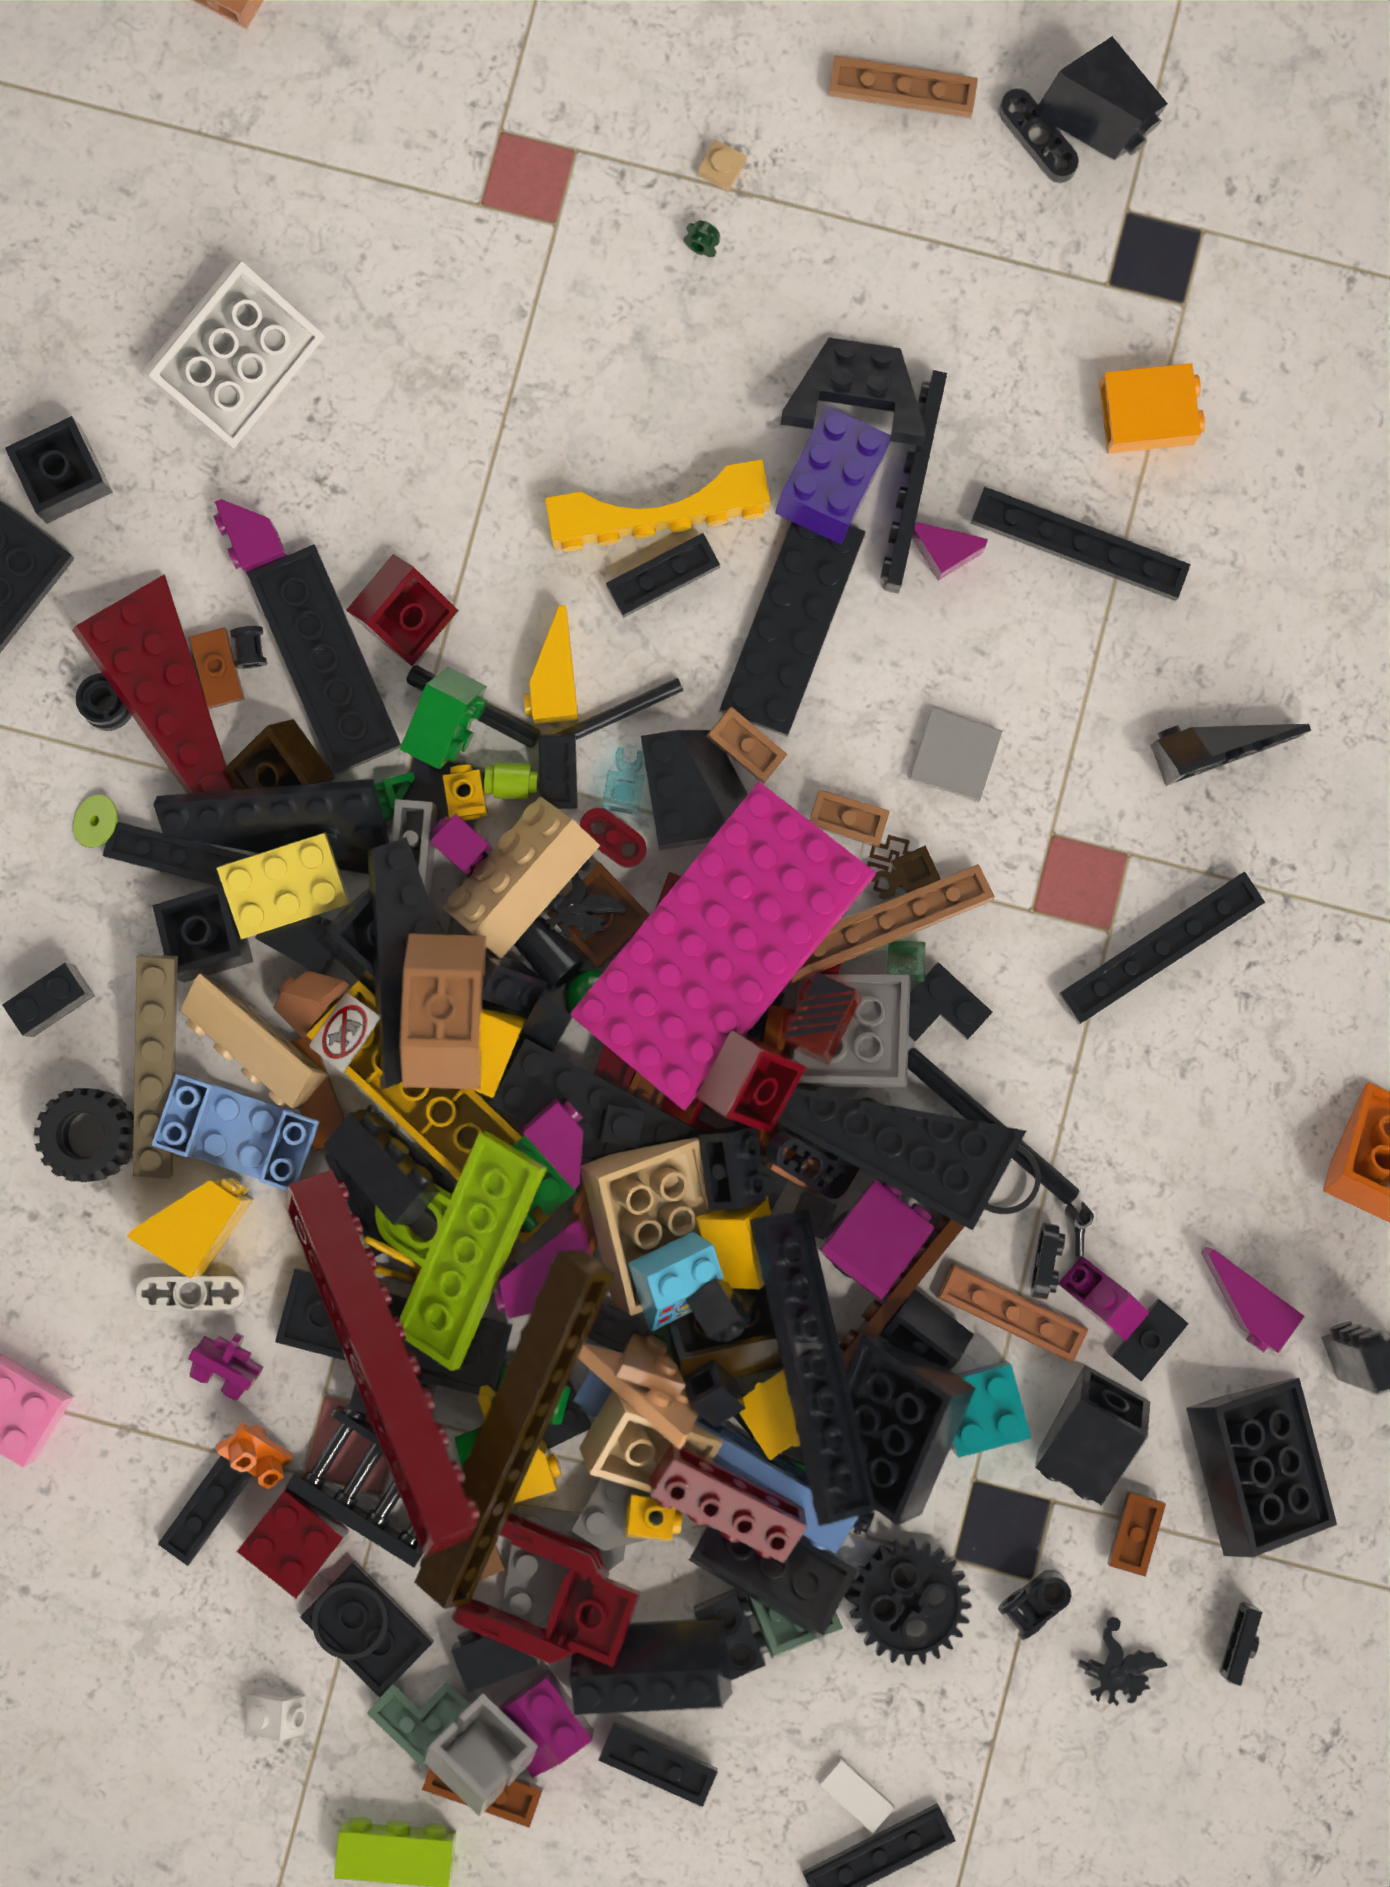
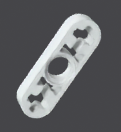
(163, 1283)

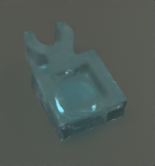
(624, 788)

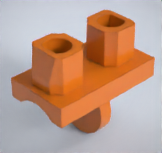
(253, 1452)

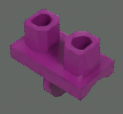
(227, 1361)

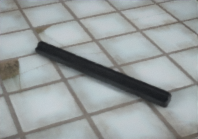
(974, 1111)

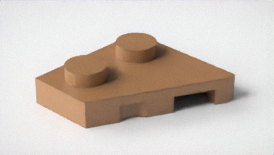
(650, 1365)

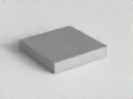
(955, 755)

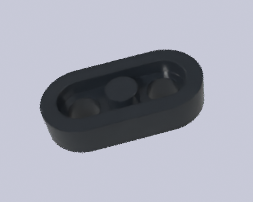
(1044, 1276)

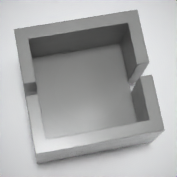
(483, 1757)

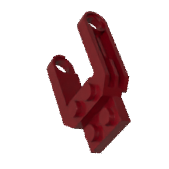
(588, 1611)

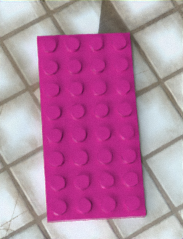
(722, 943)

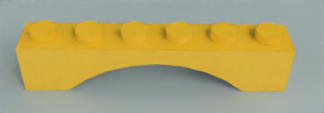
(735, 492)

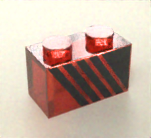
(821, 1017)

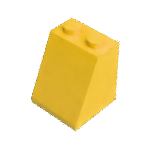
(195, 1226)

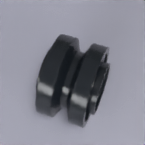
(87, 700)

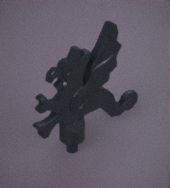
(573, 909)
(1115, 1671)

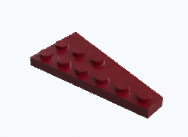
(152, 672)

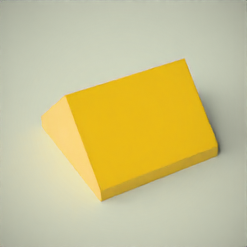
(497, 1042)
(734, 1243)

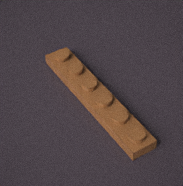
(898, 919)

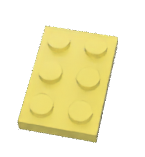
(283, 885)

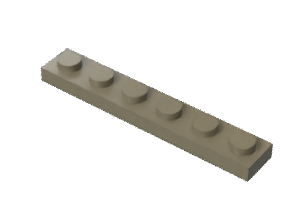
(153, 1059)

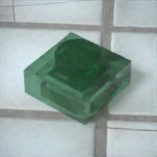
(907, 959)

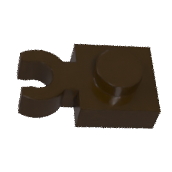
(911, 872)

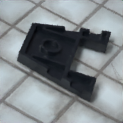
(859, 377)

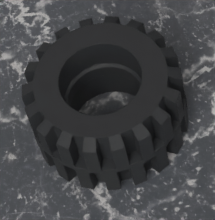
(55, 1129)

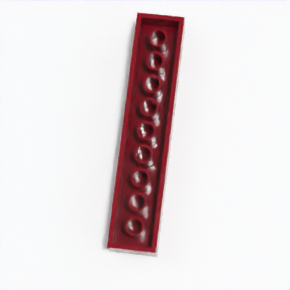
(380, 1363)

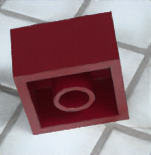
(750, 1082)
(292, 1542)

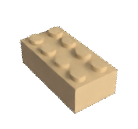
(521, 876)

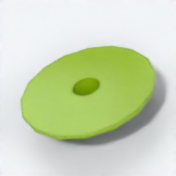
(95, 821)

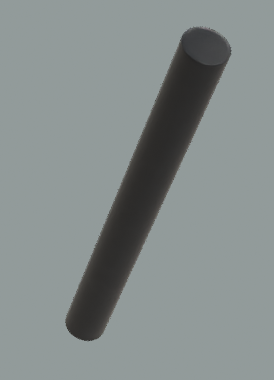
(625, 709)

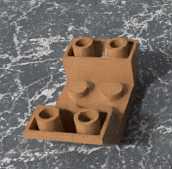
(442, 1011)

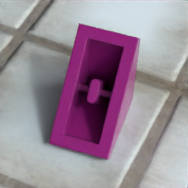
(945, 548)

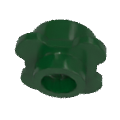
(702, 238)

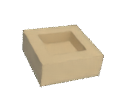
(722, 165)

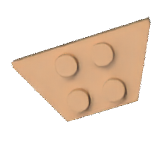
(665, 1412)

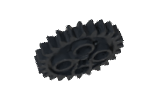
(939, 1618)

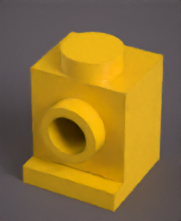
(474, 804)
(638, 1524)

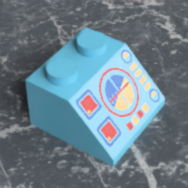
(671, 1276)

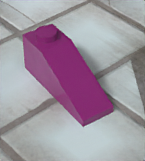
(1255, 1307)

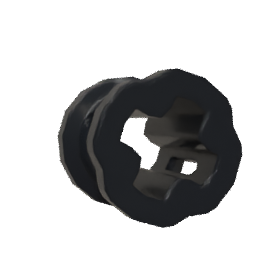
(248, 647)

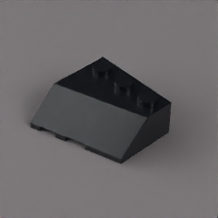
(689, 786)

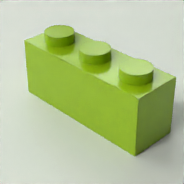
(395, 1853)

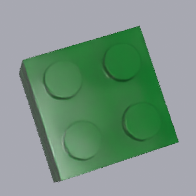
(444, 718)

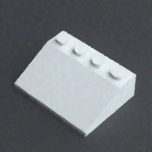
(233, 354)

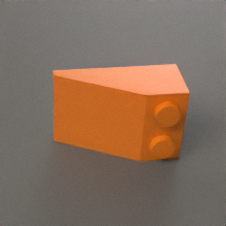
(1362, 1159)

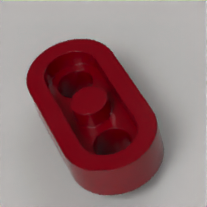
(614, 837)

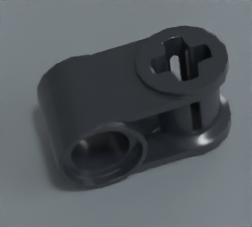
(1034, 1605)

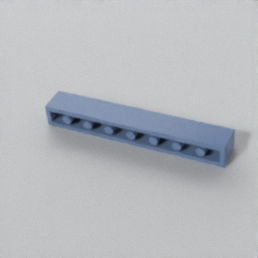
(748, 1460)

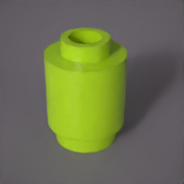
(510, 780)

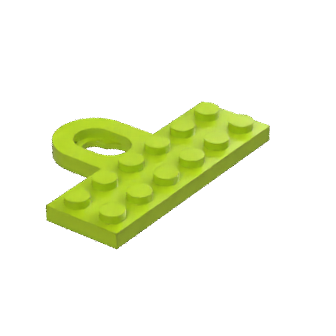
(468, 1249)

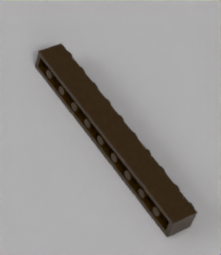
(519, 1418)

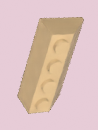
(252, 1042)

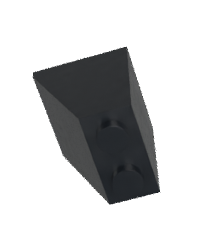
(1104, 101)
(1094, 1436)

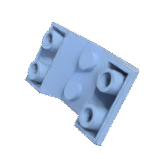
(235, 1132)

